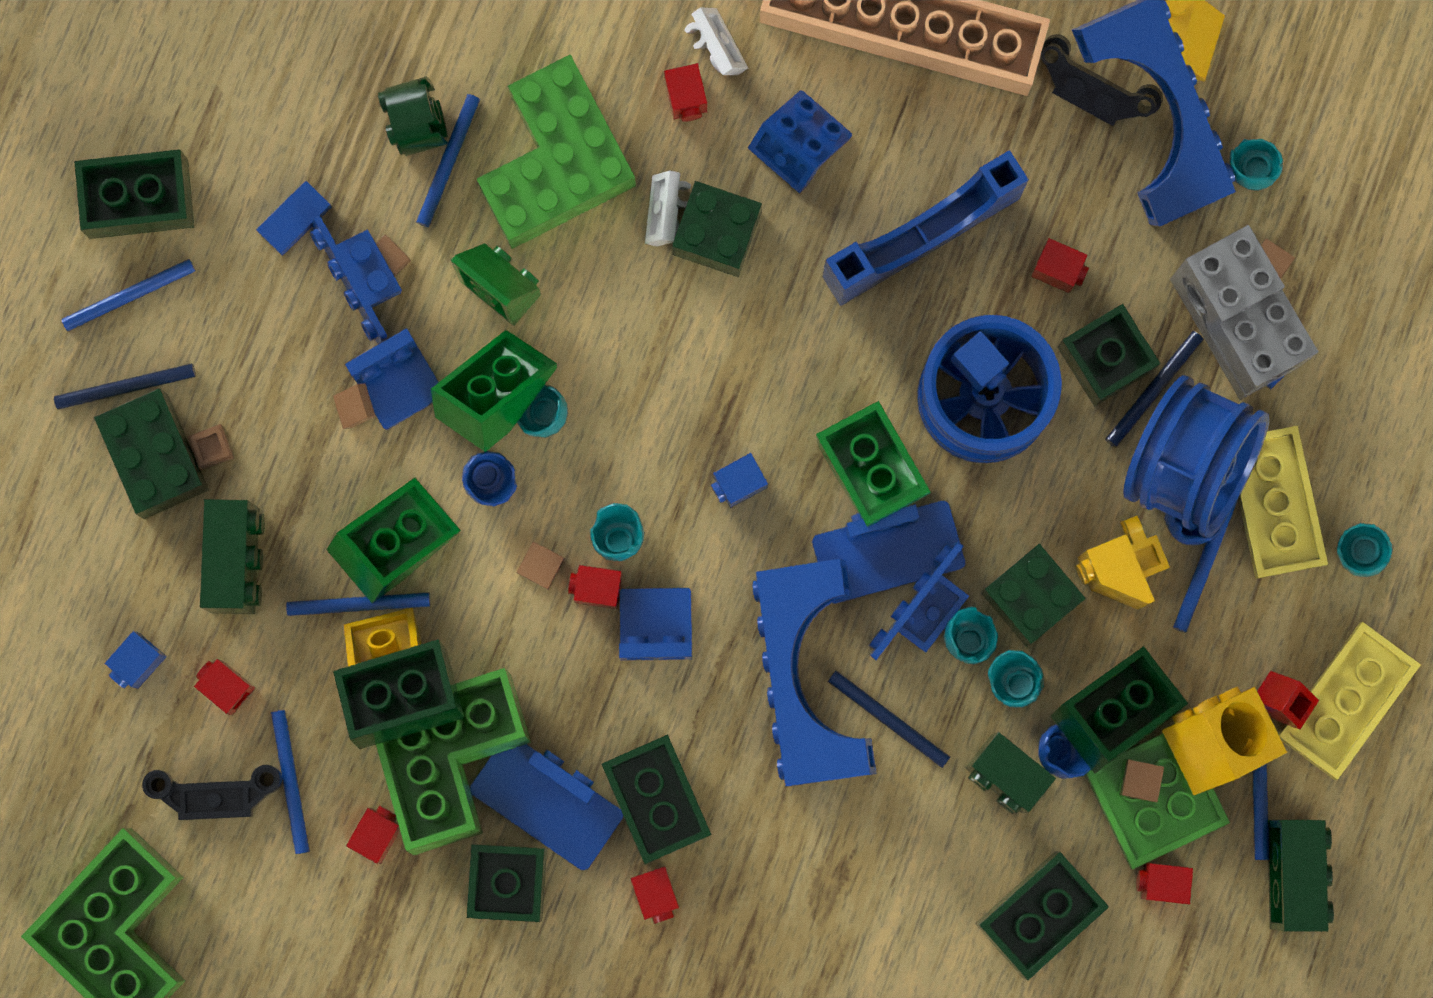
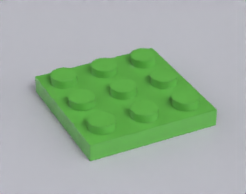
(1151, 828)

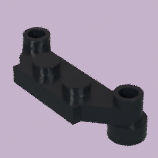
(1093, 91)
(213, 799)

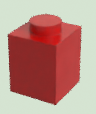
(685, 92)
(1060, 266)
(596, 586)
(223, 686)
(1287, 699)
(375, 834)
(1165, 883)
(655, 895)

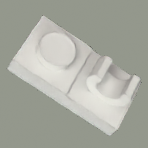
(716, 37)
(663, 208)

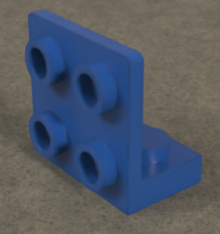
(798, 140)
(395, 378)
(655, 624)

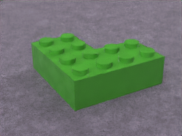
(574, 158)
(428, 770)
(93, 923)

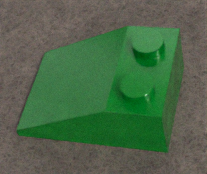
(496, 281)
(491, 390)
(872, 464)
(392, 539)

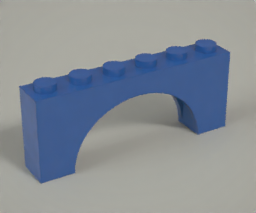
(1195, 167)
(870, 263)
(788, 605)

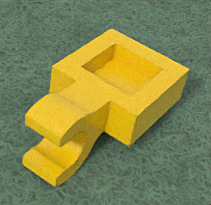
(1147, 550)

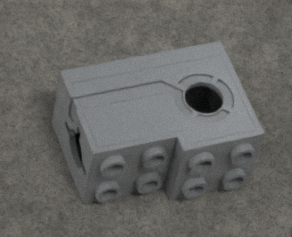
(1243, 312)

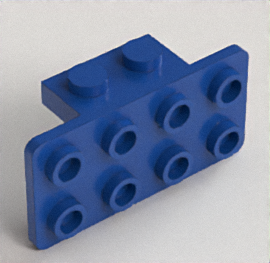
(892, 549)
(548, 803)

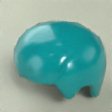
(1256, 164)
(545, 414)
(617, 532)
(1364, 550)
(970, 636)
(1016, 679)

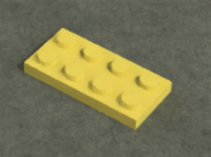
(1281, 509)
(1352, 700)

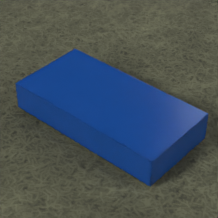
(293, 218)

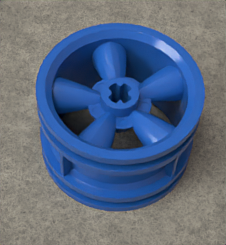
(1013, 341)
(1195, 455)

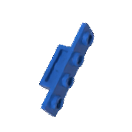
(362, 272)
(928, 610)

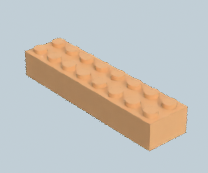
(946, 36)

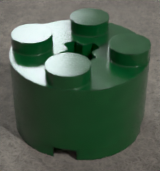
(414, 117)

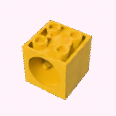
(1223, 739)

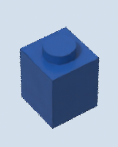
(980, 363)
(738, 481)
(134, 661)

